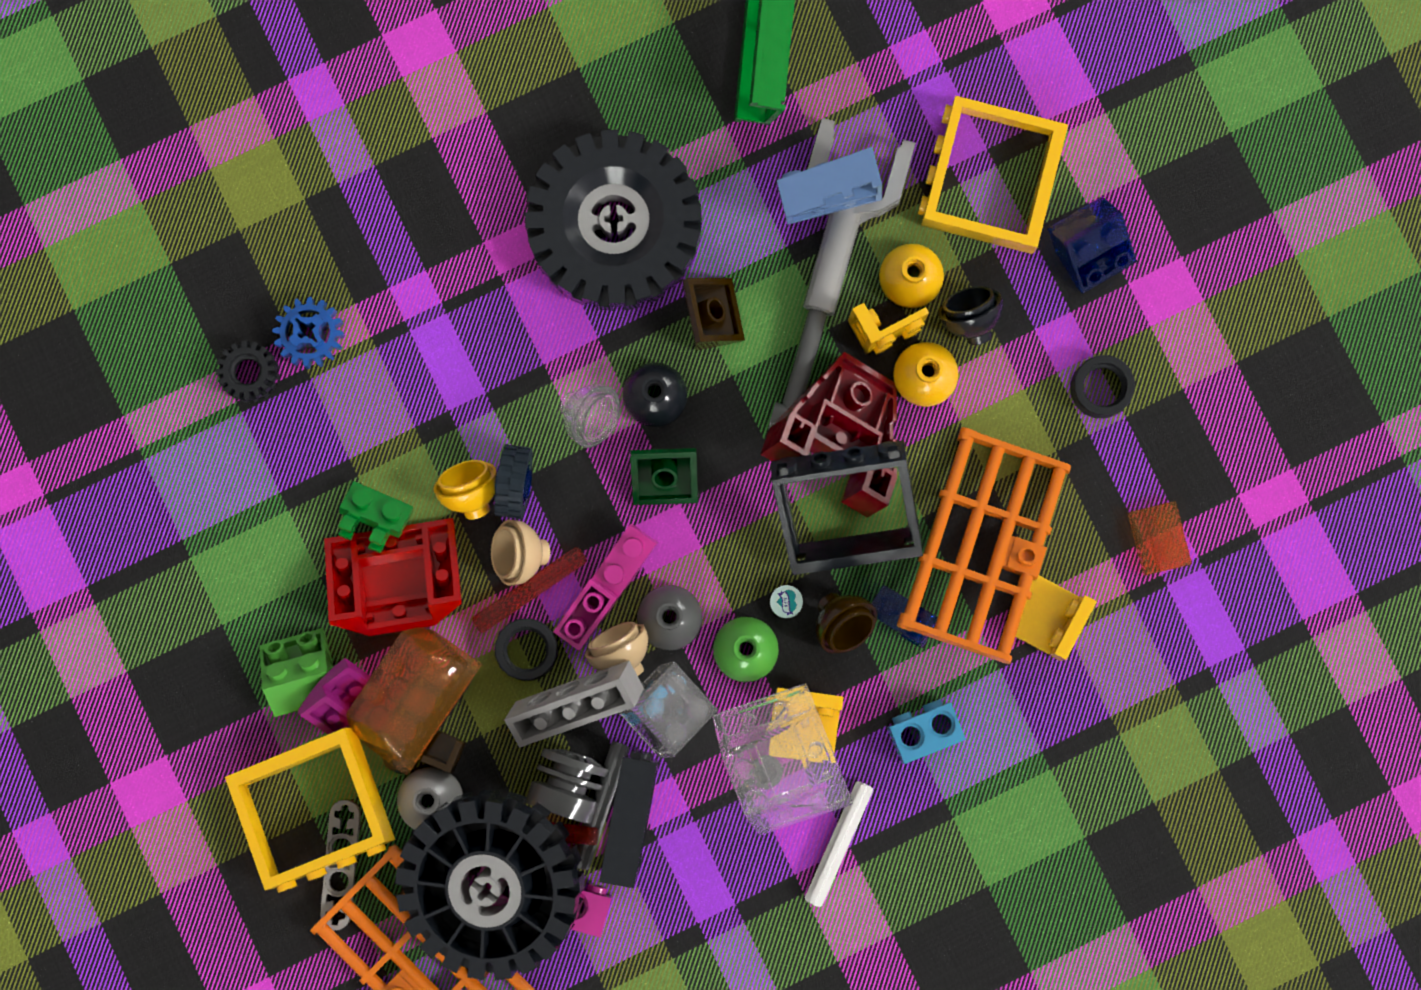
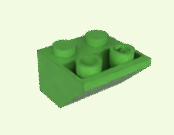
(293, 669)

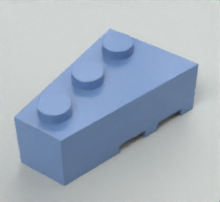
(831, 187)

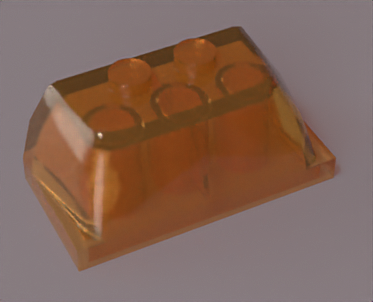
(410, 695)

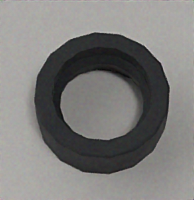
(1120, 369)
(503, 641)

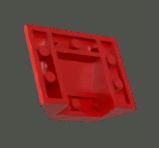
(393, 590)

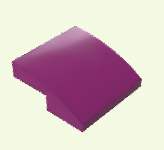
(333, 696)

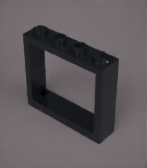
(854, 549)
(629, 819)

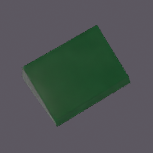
(664, 476)

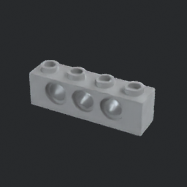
(574, 704)

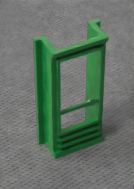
(764, 60)

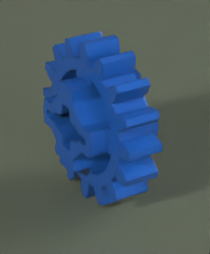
(299, 340)

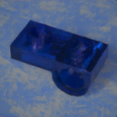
(890, 605)

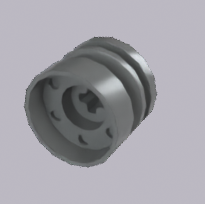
(567, 785)

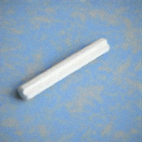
(838, 845)

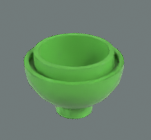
(745, 667)

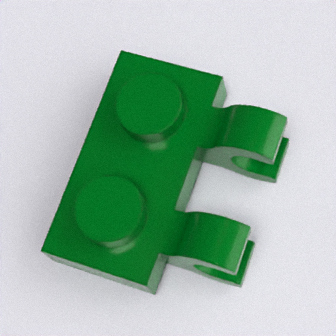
(374, 509)

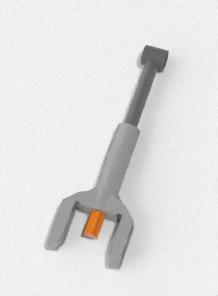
(834, 259)

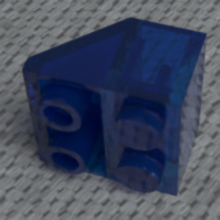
(1093, 244)

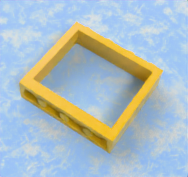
(1022, 242)
(364, 786)

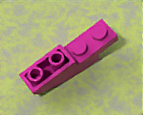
(605, 587)

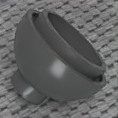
(687, 622)

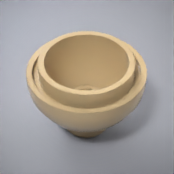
(517, 552)
(617, 645)

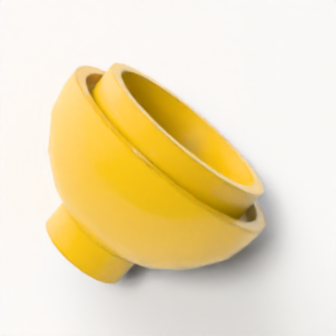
(908, 290)
(915, 385)
(467, 488)

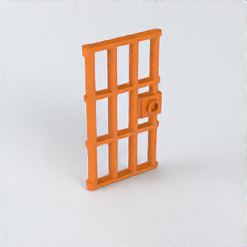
(1009, 552)
(409, 976)

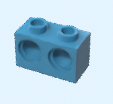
(928, 739)

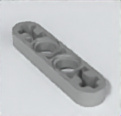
(350, 870)

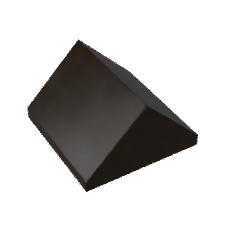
(712, 312)

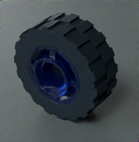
(513, 481)

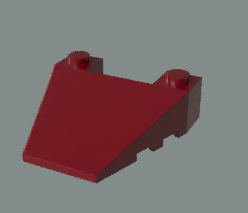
(839, 411)

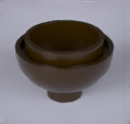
(844, 622)

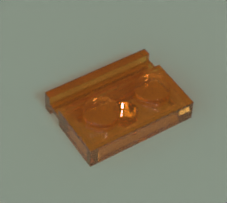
(1159, 538)

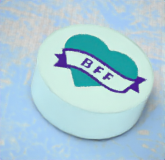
(786, 601)

